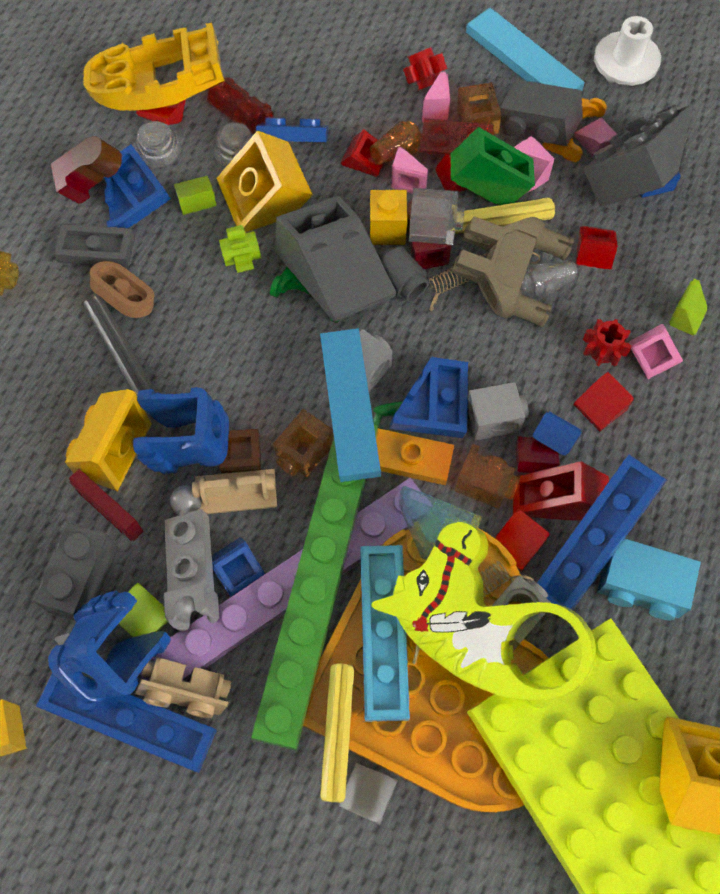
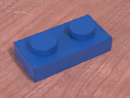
(307, 131)

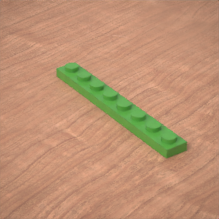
(309, 610)

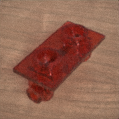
(237, 105)
(447, 135)

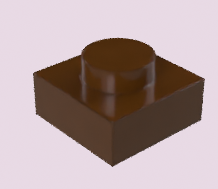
(242, 452)

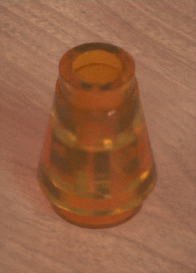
(400, 135)

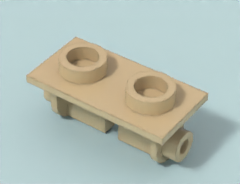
(236, 491)
(167, 687)

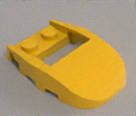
(127, 79)

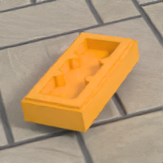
(414, 456)

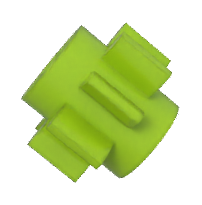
(240, 248)

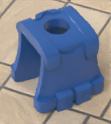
(176, 410)
(125, 661)

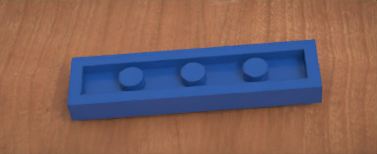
(600, 532)
(134, 723)

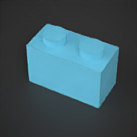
(650, 580)

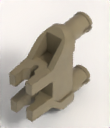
(506, 264)

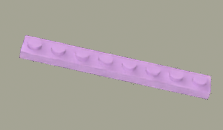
(269, 595)

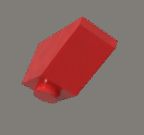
(559, 491)

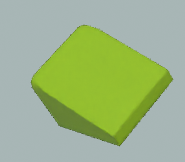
(195, 195)
(690, 309)
(146, 614)

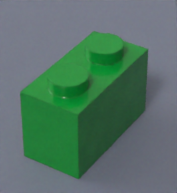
(492, 168)

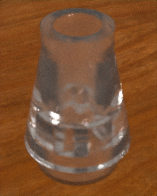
(546, 278)

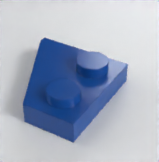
(132, 191)
(436, 400)

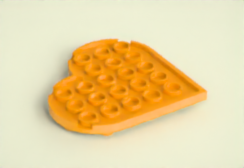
(439, 742)

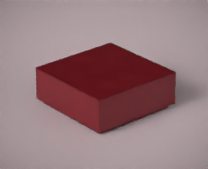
(534, 455)

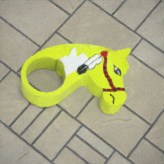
(449, 621)

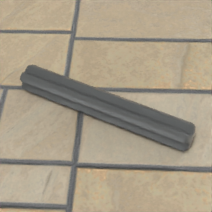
(118, 345)

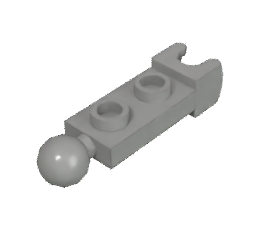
(188, 562)

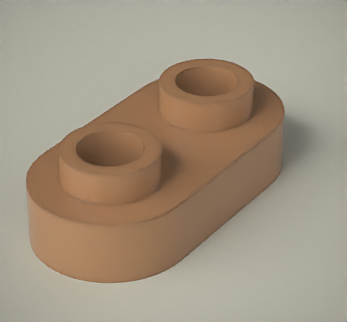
(121, 289)

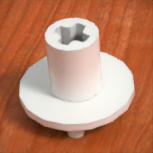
(629, 55)

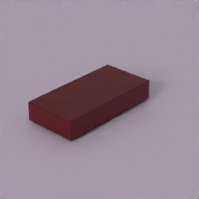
(105, 505)

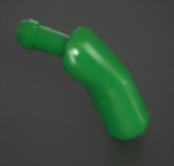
(385, 410)

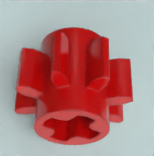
(424, 68)
(607, 352)

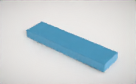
(350, 406)

